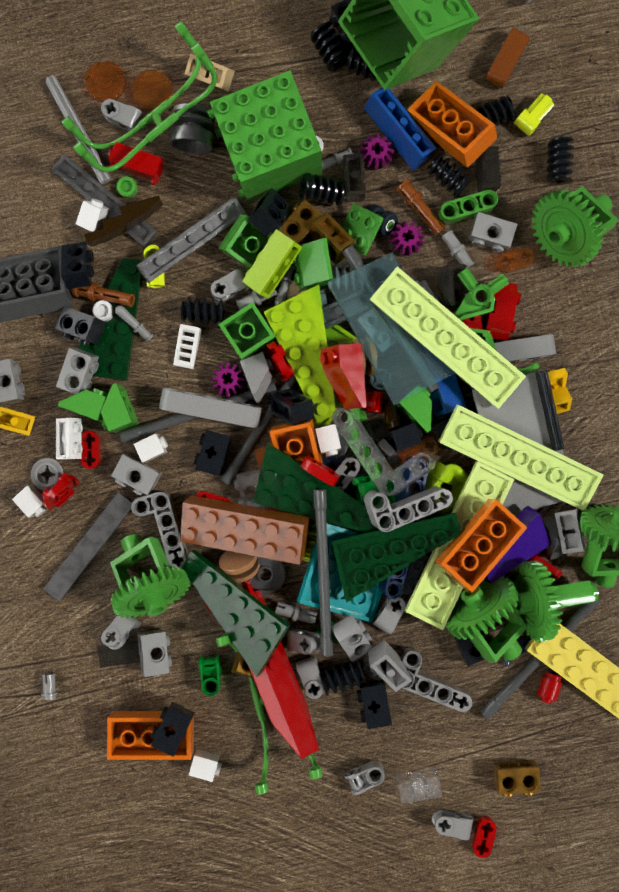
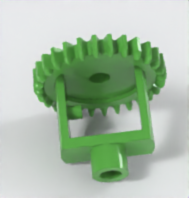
(572, 225)
(603, 530)
(151, 592)
(540, 600)
(481, 610)

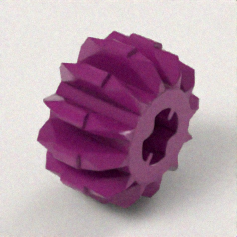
(383, 148)
(400, 234)
(226, 372)

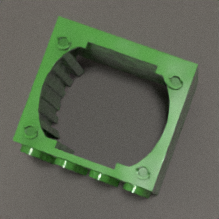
(406, 36)
(267, 136)

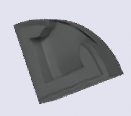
(392, 455)

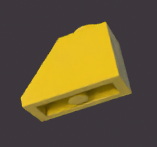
(16, 421)

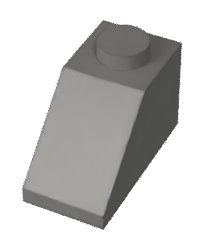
(258, 374)
(389, 666)

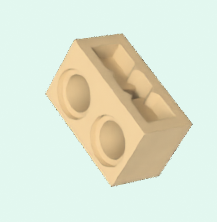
(224, 74)

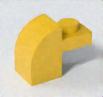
(560, 392)

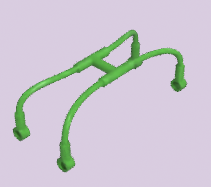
(154, 115)
(262, 787)

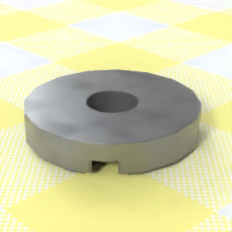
(274, 582)

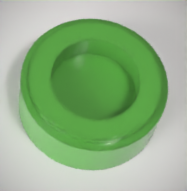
(127, 187)

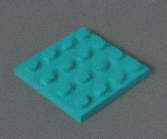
(361, 606)

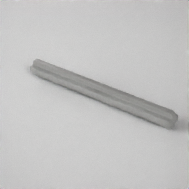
(67, 110)

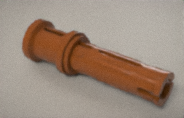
(414, 199)
(96, 292)

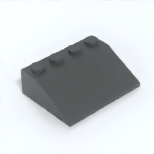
(32, 284)

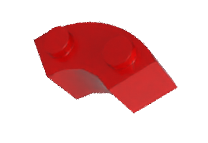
(501, 320)

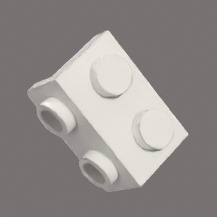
(68, 438)

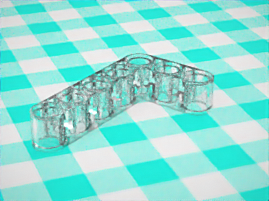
(376, 456)

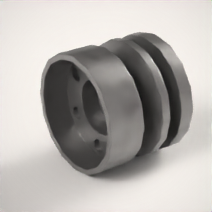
(192, 130)

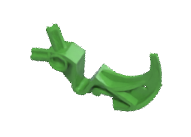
(472, 307)

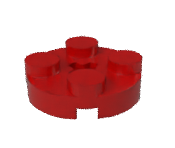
(276, 355)
(60, 491)

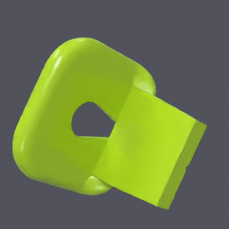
(449, 474)

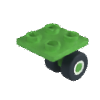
(365, 223)

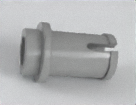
(49, 690)

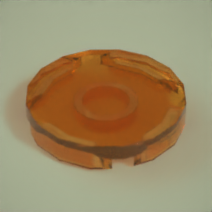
(105, 81)
(151, 89)

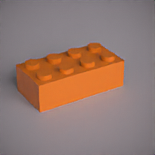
(453, 124)
(297, 440)
(480, 544)
(130, 737)

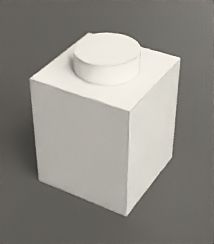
(92, 214)
(328, 440)
(151, 447)
(30, 501)
(205, 765)

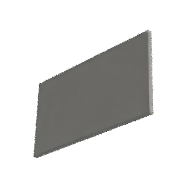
(525, 416)

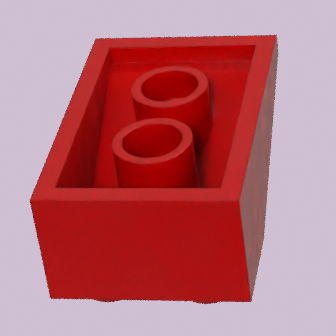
(345, 373)

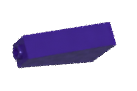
(527, 545)

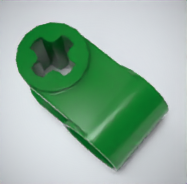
(210, 670)

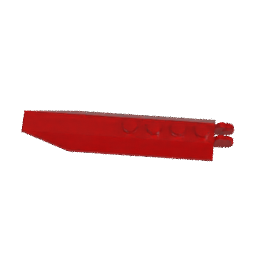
(284, 698)

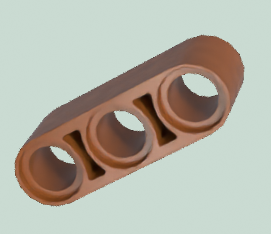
(507, 58)

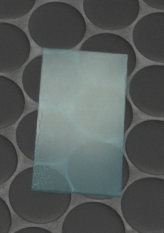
(395, 355)

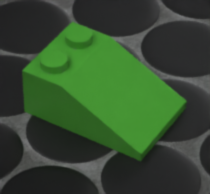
(244, 242)

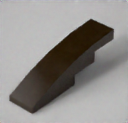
(130, 217)

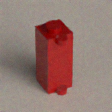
(141, 164)

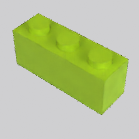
(272, 264)

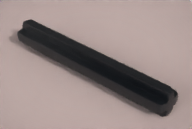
(549, 410)

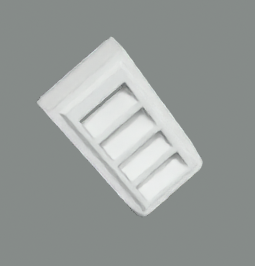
(181, 336)

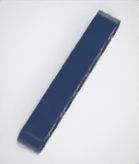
(398, 578)

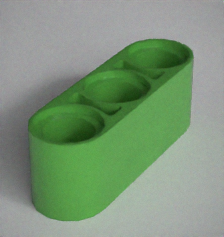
(474, 200)

